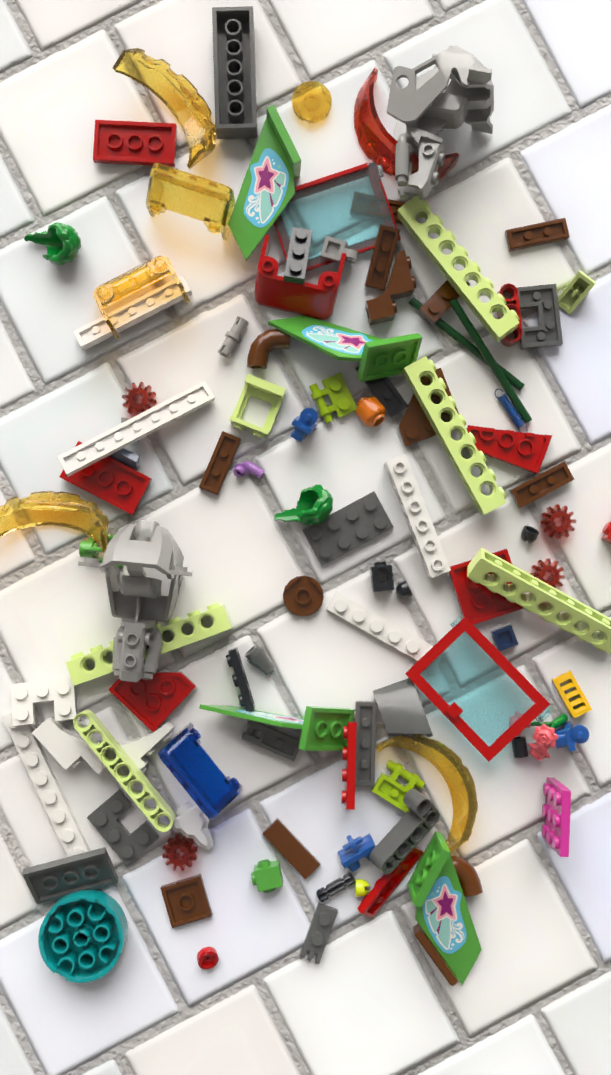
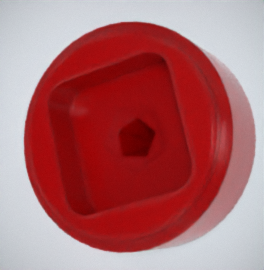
(207, 958)

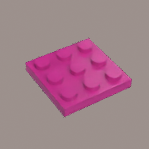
(557, 816)

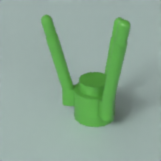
(91, 549)

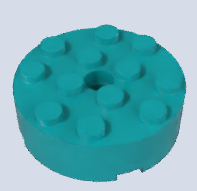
(72, 954)

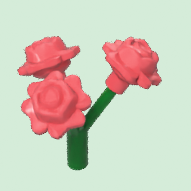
(544, 736)

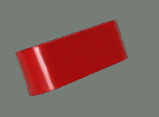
(512, 304)

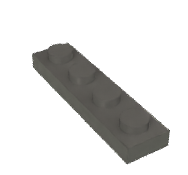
(365, 742)

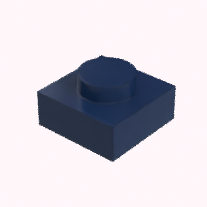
(504, 637)

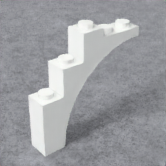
(69, 747)

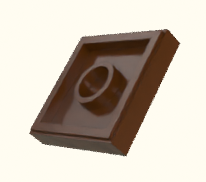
(186, 901)

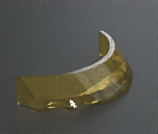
(177, 95)
(56, 510)
(455, 775)

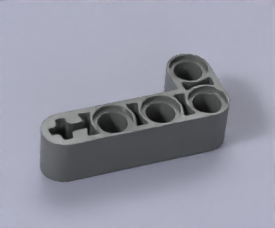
(406, 833)

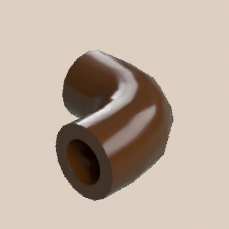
(263, 345)
(467, 877)

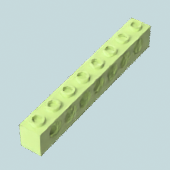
(420, 208)
(443, 430)
(541, 592)
(81, 673)

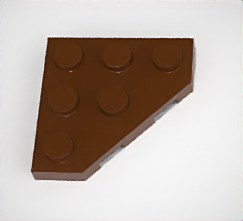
(414, 424)

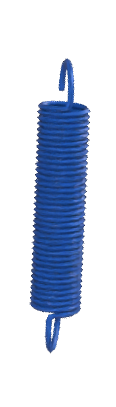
(510, 410)

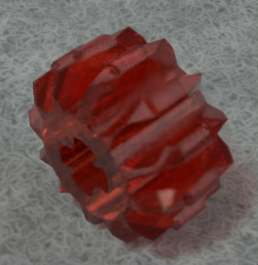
(132, 396)
(565, 520)
(547, 567)
(175, 858)

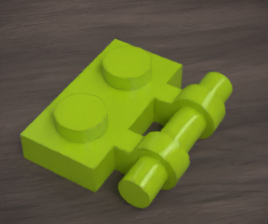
(338, 394)
(393, 791)

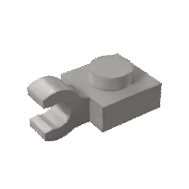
(333, 250)

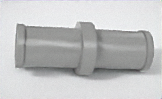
(233, 337)

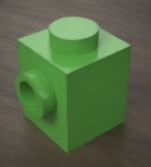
(267, 876)

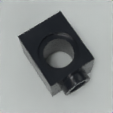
(388, 584)

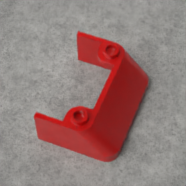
(301, 299)

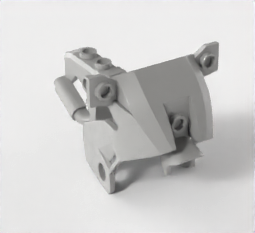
(426, 111)
(140, 596)

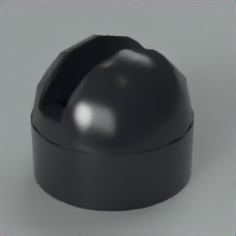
(529, 533)
(403, 590)

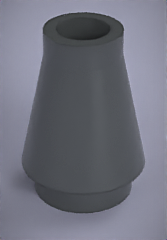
(259, 659)

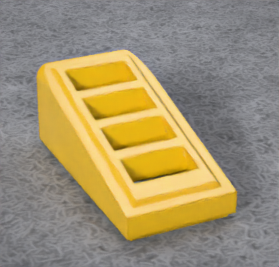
(577, 691)

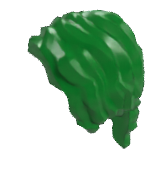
(61, 242)
(312, 507)

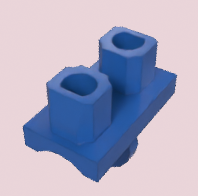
(304, 424)
(571, 736)
(356, 850)

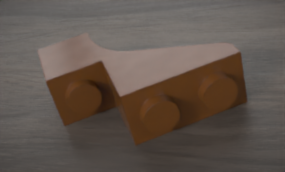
(400, 285)

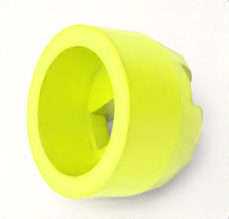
(360, 890)

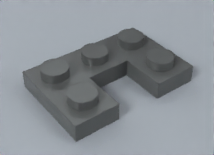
(548, 331)
(106, 822)

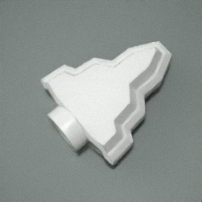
(194, 825)

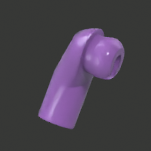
(248, 468)

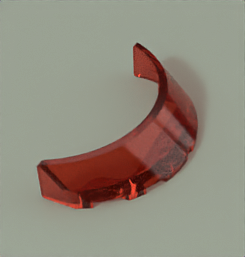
(376, 140)

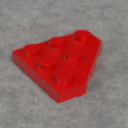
(155, 698)

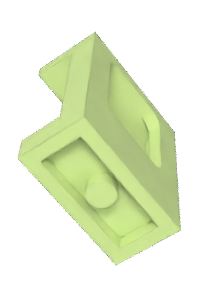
(264, 391)

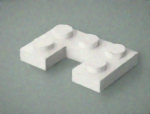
(27, 694)

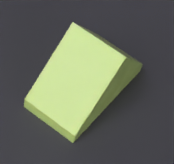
(575, 292)

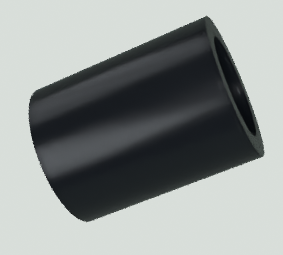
(519, 747)

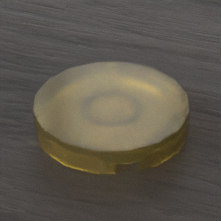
(311, 101)

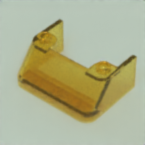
(190, 197)
(133, 281)

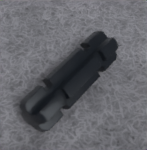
(335, 887)

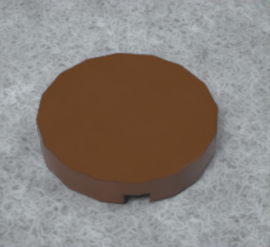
(303, 596)

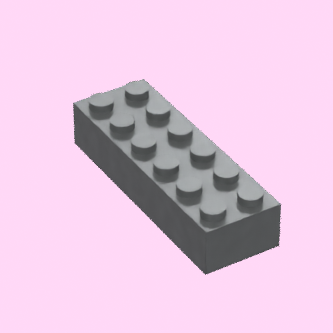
(234, 72)

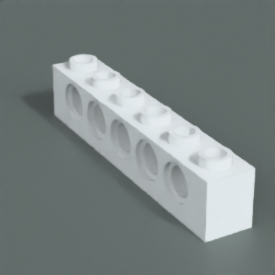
(417, 516)

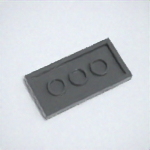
(348, 528)
(70, 874)

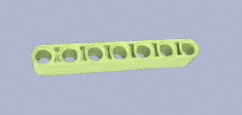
(125, 781)

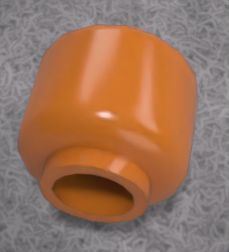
(370, 411)

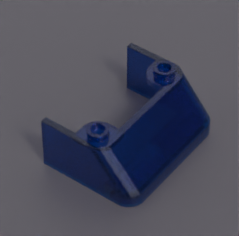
(198, 772)

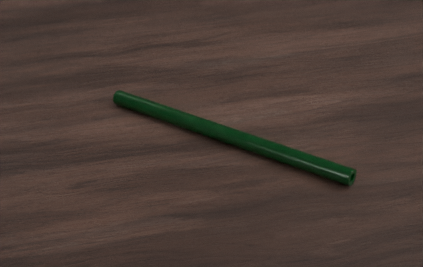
(467, 344)
(490, 360)

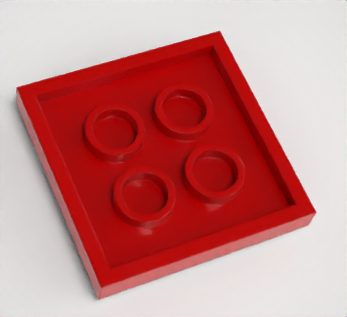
(476, 599)

